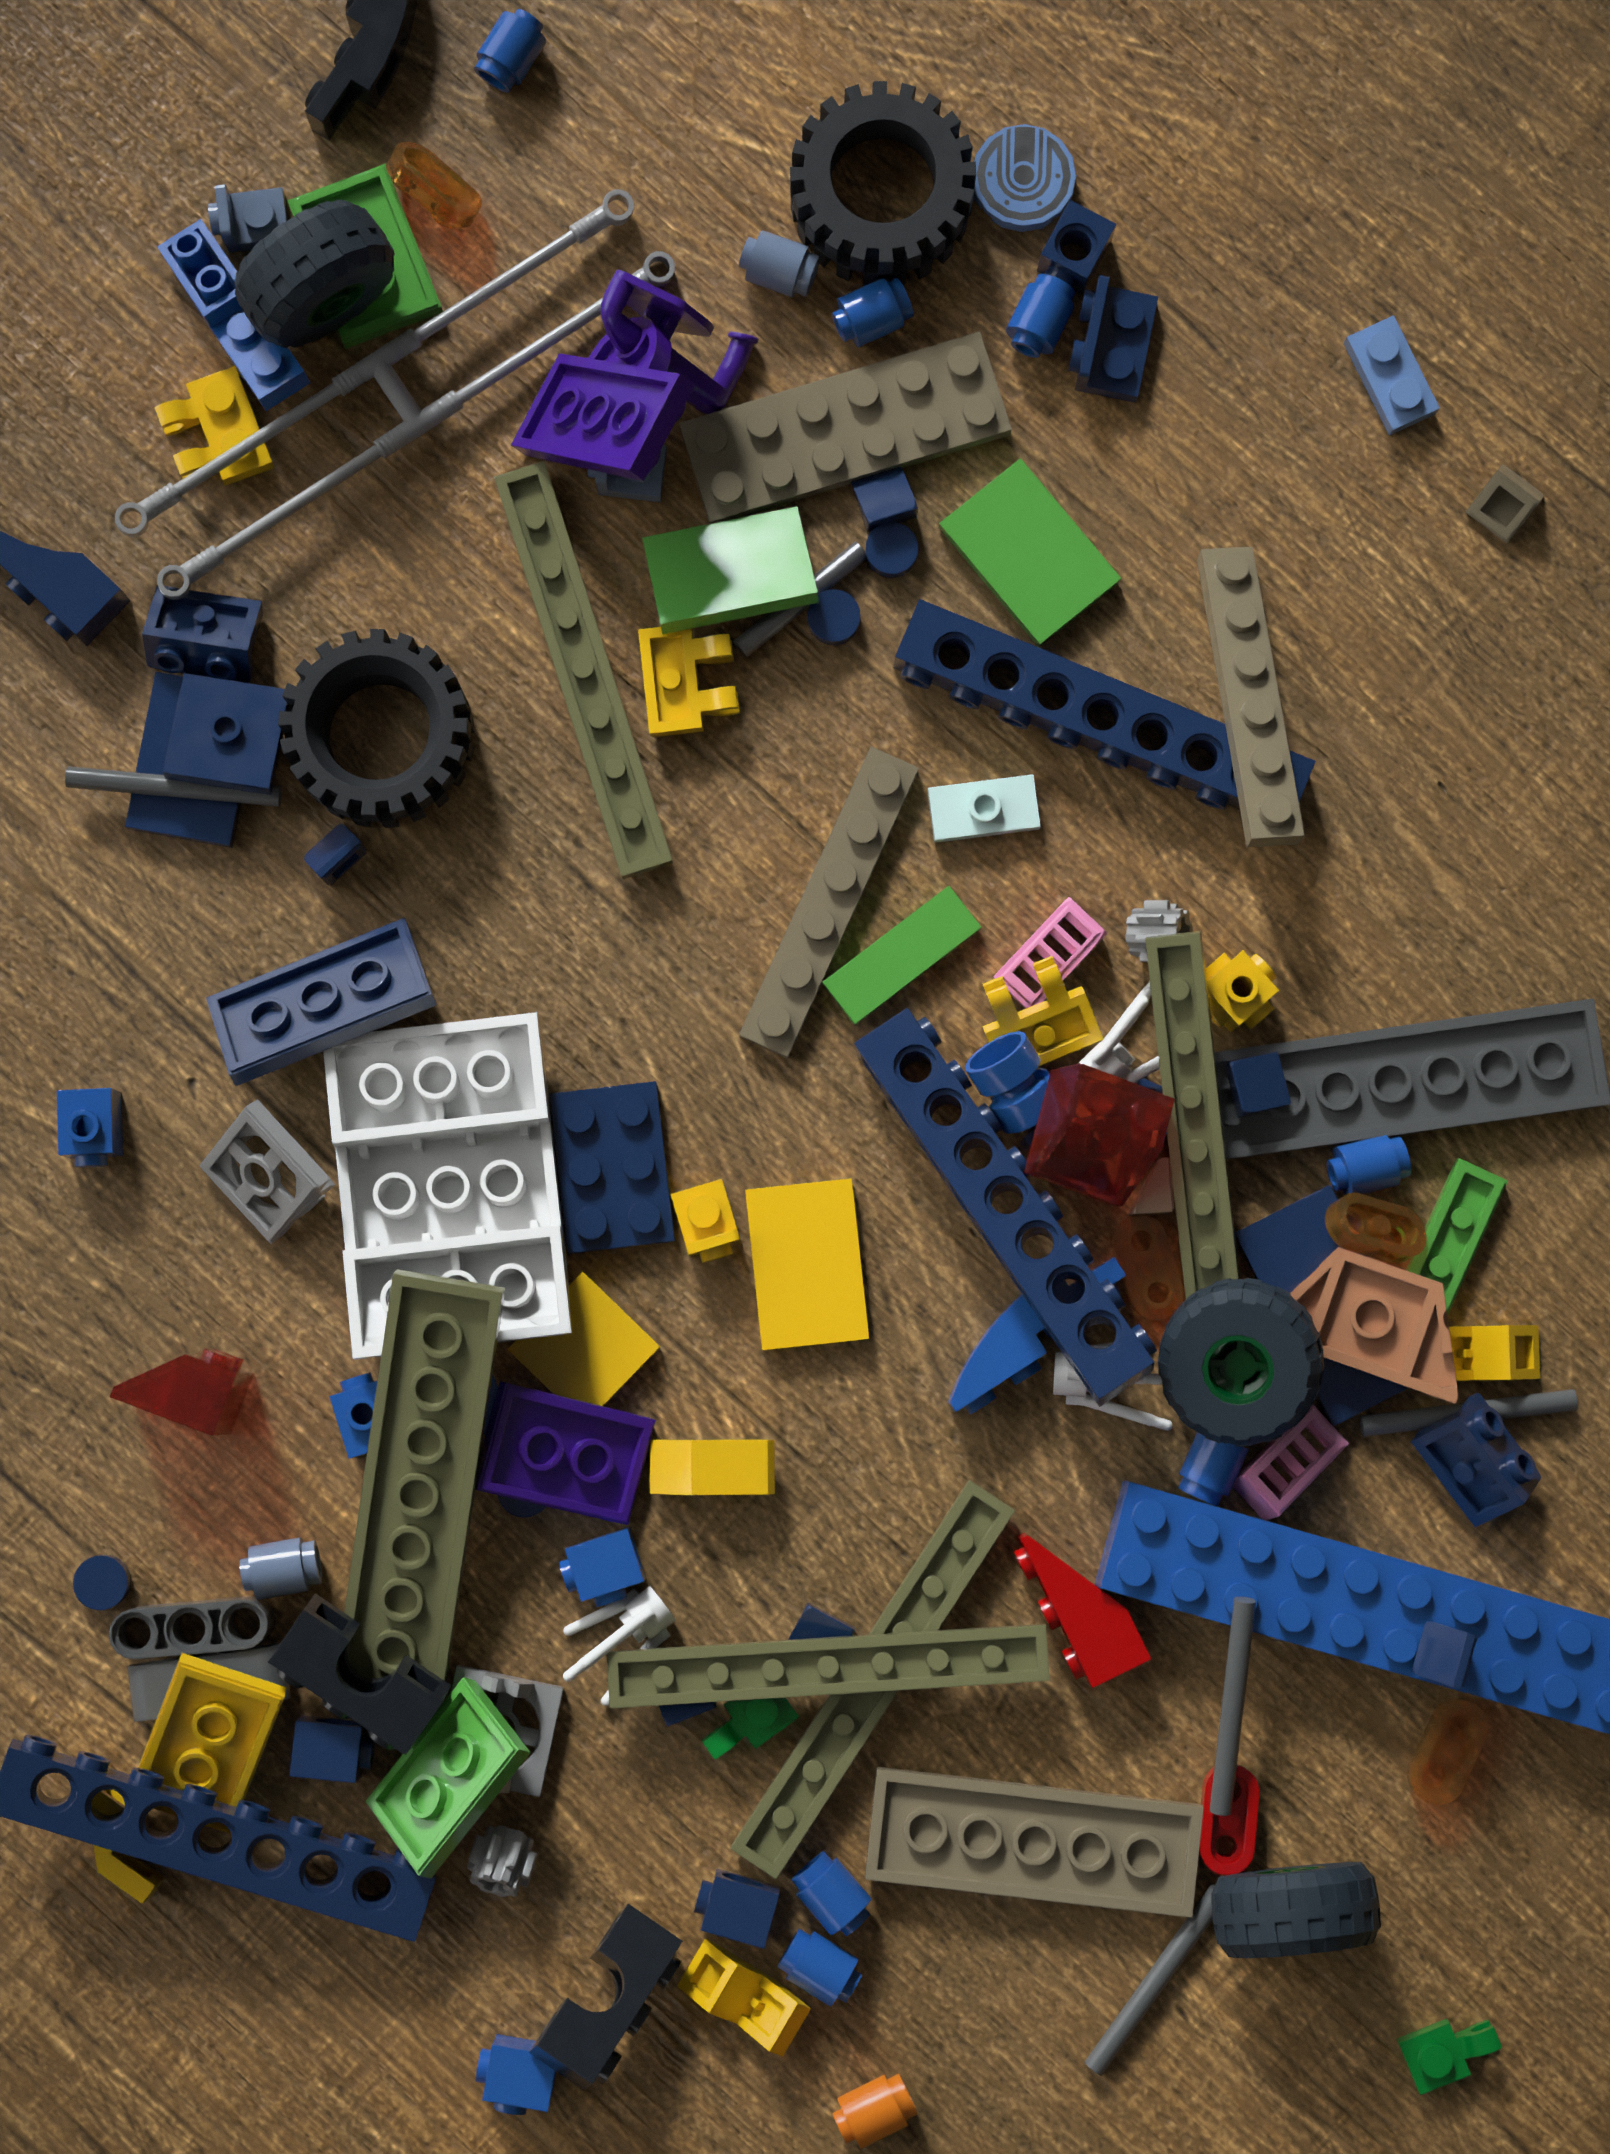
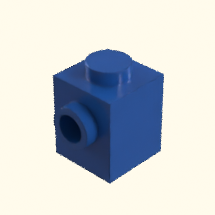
(90, 1125)
(355, 1412)
(603, 1567)
(514, 2076)

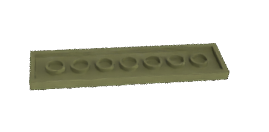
(421, 1471)

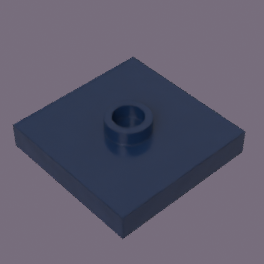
(225, 734)

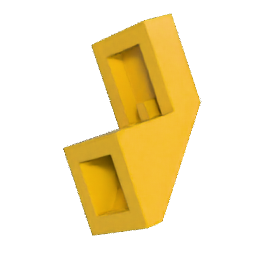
(1496, 1352)
(712, 1467)
(121, 1869)
(744, 1996)

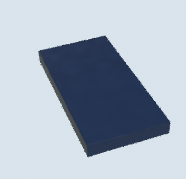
(320, 1001)
(1284, 1253)

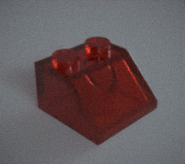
(1097, 1133)
(192, 1390)

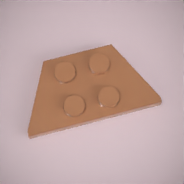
(1382, 1321)

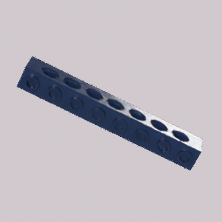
(936, 629)
(1102, 1371)
(393, 1912)

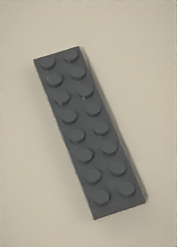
(1423, 1078)

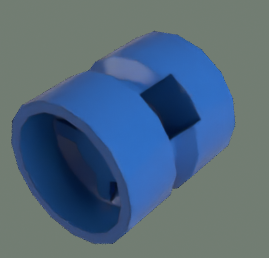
(1011, 1078)

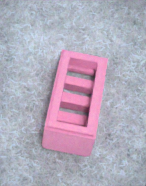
(1081, 921)
(1254, 1490)

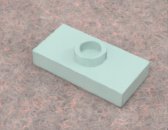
(983, 808)

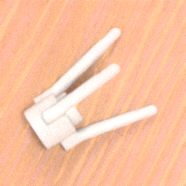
(1112, 1055)
(1069, 1384)
(644, 1618)

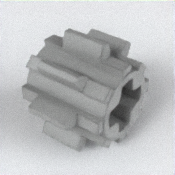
(1154, 919)
(501, 1861)

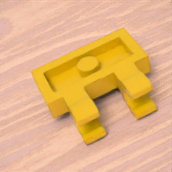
(226, 419)
(672, 680)
(1053, 1026)

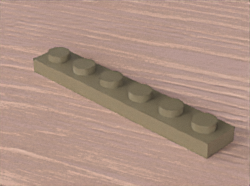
(1250, 697)
(828, 902)

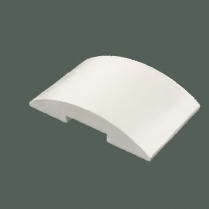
(449, 1170)

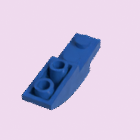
(211, 286)
(1012, 1346)

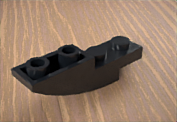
(361, 64)

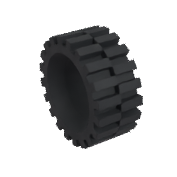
(870, 245)
(338, 676)

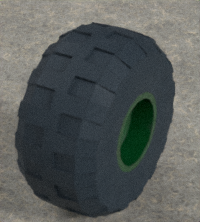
(314, 273)
(1241, 1362)
(1296, 1910)

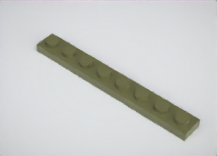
(583, 670)
(1196, 1121)
(827, 1666)
(849, 1718)

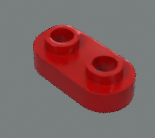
(1239, 1825)

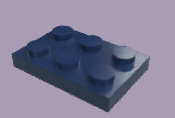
(612, 1167)

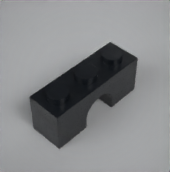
(389, 1707)
(583, 2042)

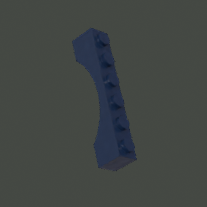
(66, 584)

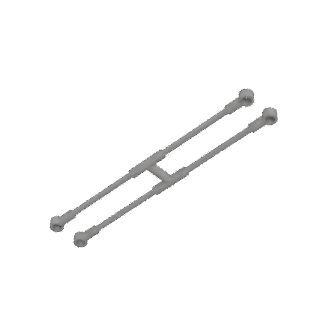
(379, 366)

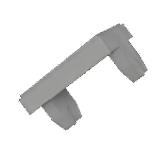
(244, 1189)
(546, 1702)

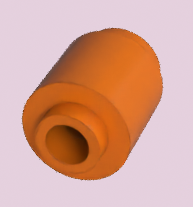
(874, 2110)

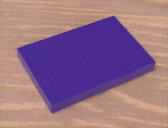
(563, 1453)

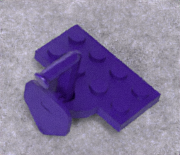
(632, 389)

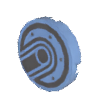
(1023, 177)

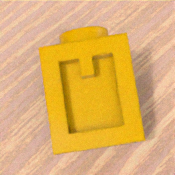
(706, 1220)

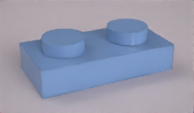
(1391, 375)

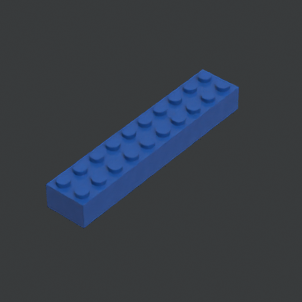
(1355, 1602)

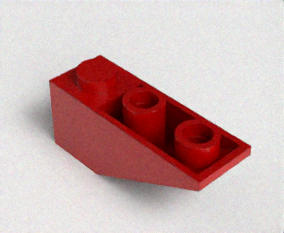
(1095, 1625)

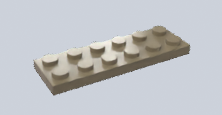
(845, 428)
(1034, 1842)

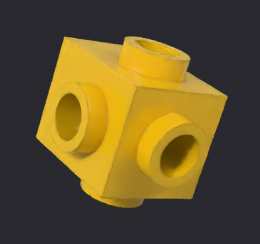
(1229, 1008)

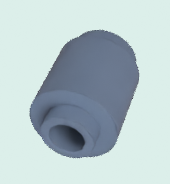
(779, 264)
(281, 1568)

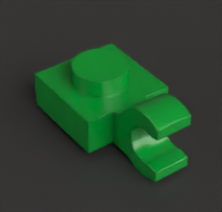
(750, 1718)
(1438, 2054)

